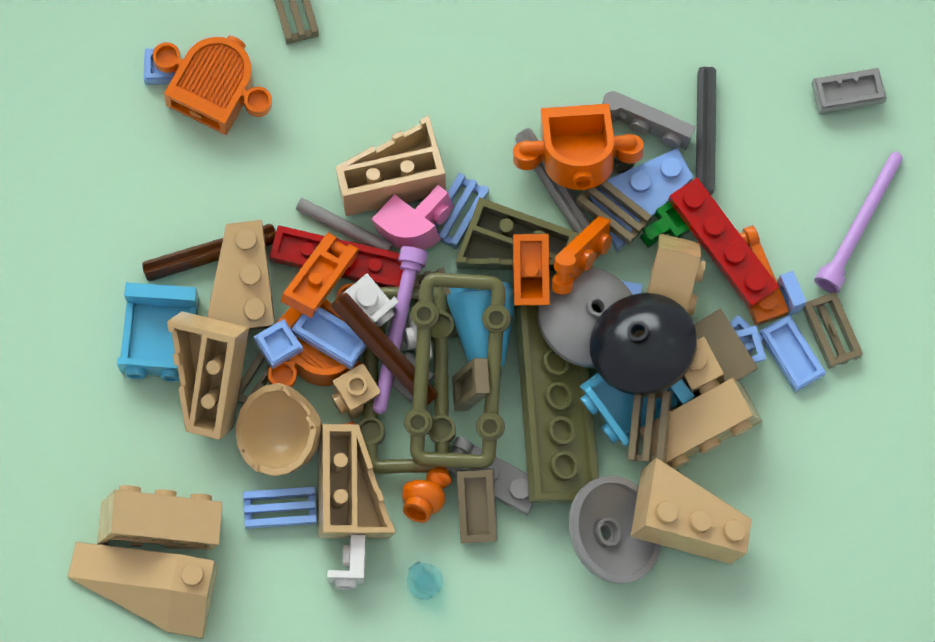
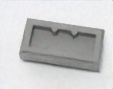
(848, 91)

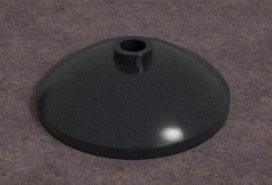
(649, 361)

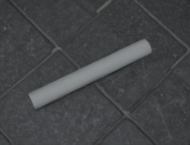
(342, 225)

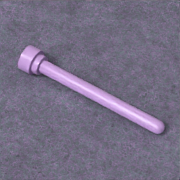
(411, 261)
(832, 275)

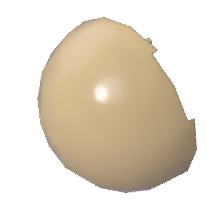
(277, 430)

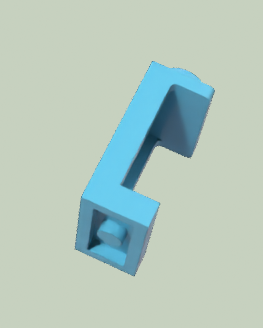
(146, 338)
(616, 406)

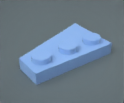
(648, 186)

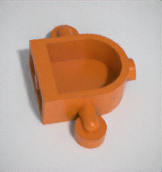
(212, 82)
(577, 146)
(311, 363)

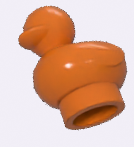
(426, 496)

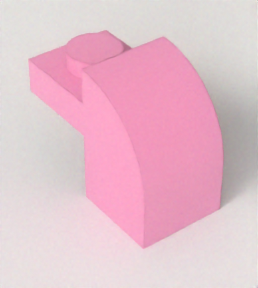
(411, 227)

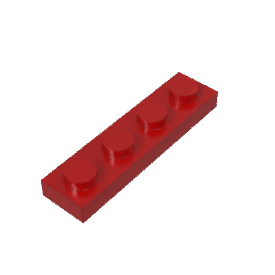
(723, 243)
(295, 246)

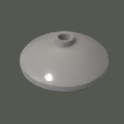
(570, 318)
(609, 507)

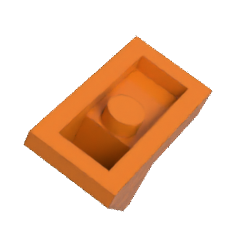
(531, 269)

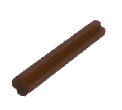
(192, 257)
(378, 343)

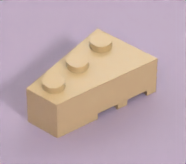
(403, 166)
(676, 270)
(242, 278)
(209, 371)
(706, 422)
(348, 488)
(687, 516)
(160, 519)

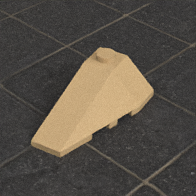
(157, 586)

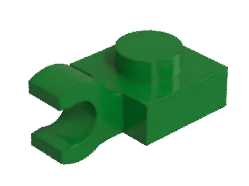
(668, 223)

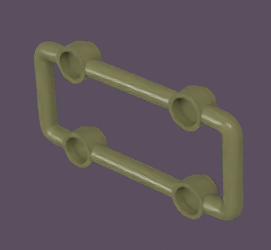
(425, 316)
(443, 426)

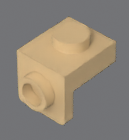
(705, 370)
(353, 391)

